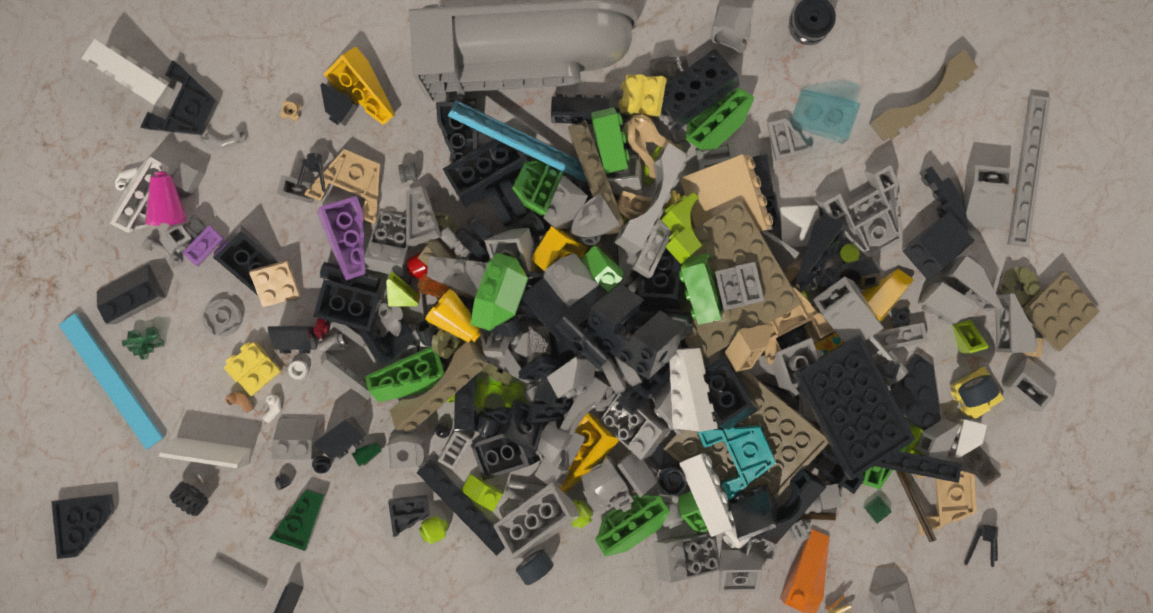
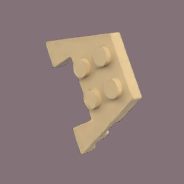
(354, 175)
(794, 319)
(953, 501)

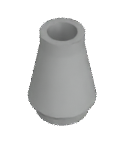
(337, 341)

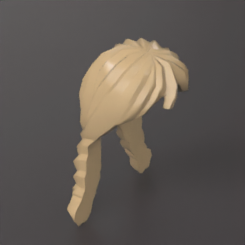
(642, 130)

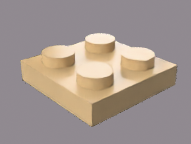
(275, 283)

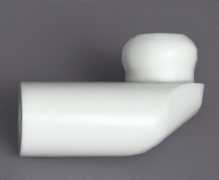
(124, 178)
(274, 407)

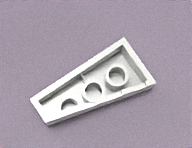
(127, 73)
(689, 392)
(708, 493)

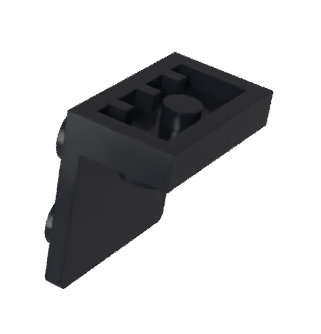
(390, 347)

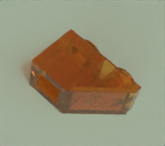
(431, 287)

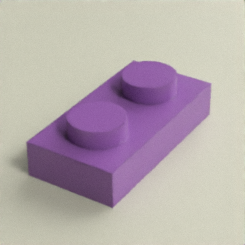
(203, 246)

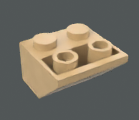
(748, 346)

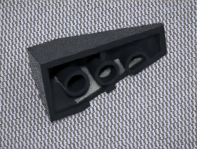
(458, 136)

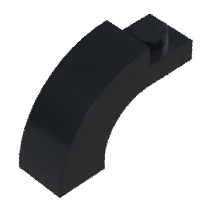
(832, 469)

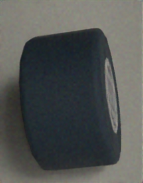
(978, 391)
(534, 567)

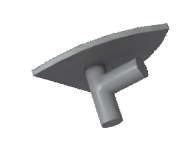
(594, 219)

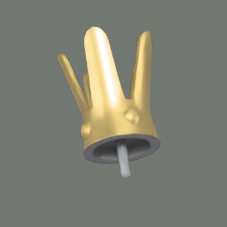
(831, 608)

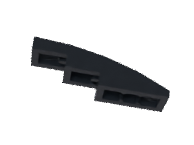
(643, 392)

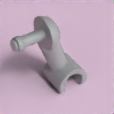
(238, 137)
(174, 259)

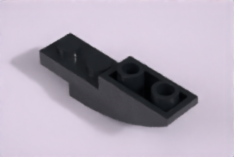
(763, 172)
(945, 193)

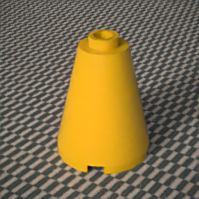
(453, 317)

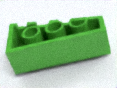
(408, 376)

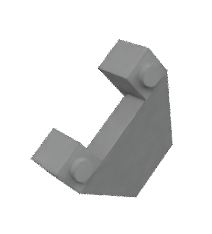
(871, 216)

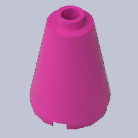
(163, 201)

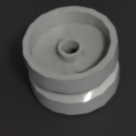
(616, 370)

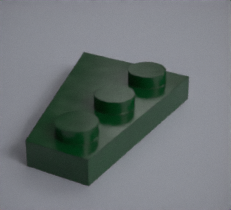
(300, 522)

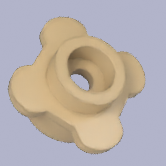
(287, 105)

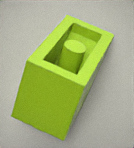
(482, 492)

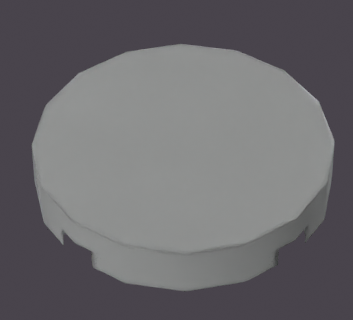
(222, 317)

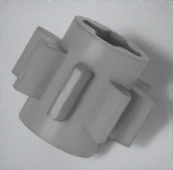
(622, 500)
(800, 530)

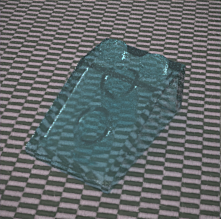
(825, 115)

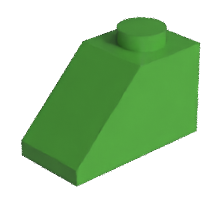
(602, 268)
(691, 513)

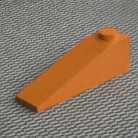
(807, 580)

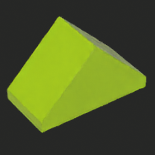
(400, 293)
(968, 337)

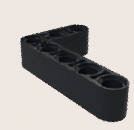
(426, 330)

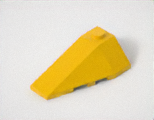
(357, 79)
(889, 291)
(595, 447)

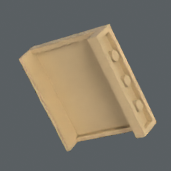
(725, 186)

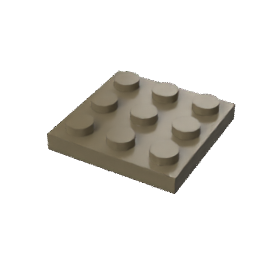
(1060, 310)

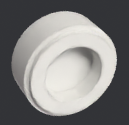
(298, 369)

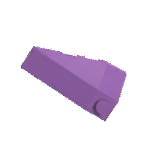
(344, 230)

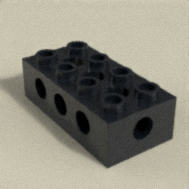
(698, 88)

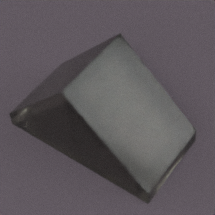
(538, 343)

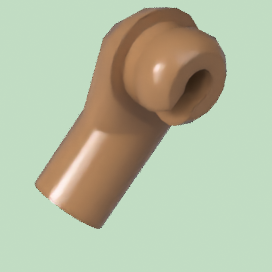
(239, 399)

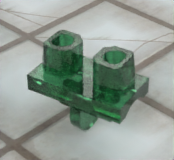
(143, 345)

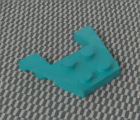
(748, 451)

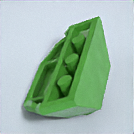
(719, 120)
(537, 185)
(499, 292)
(626, 529)

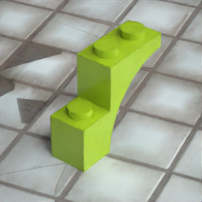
(683, 240)

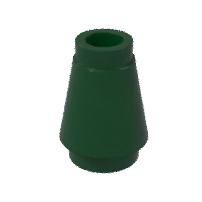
(366, 453)

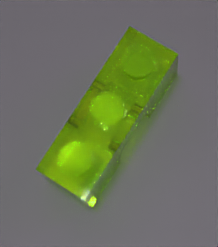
(508, 393)

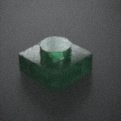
(877, 509)

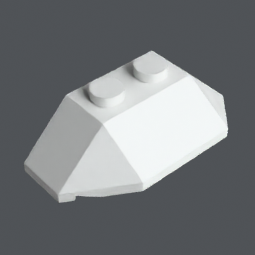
(132, 205)

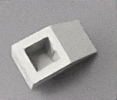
(968, 437)

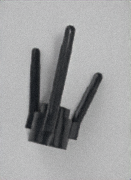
(314, 164)
(990, 534)

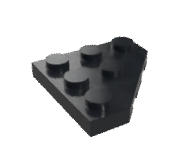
(917, 394)
(78, 522)

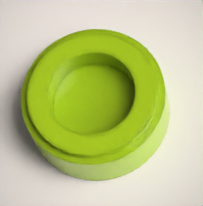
(849, 253)

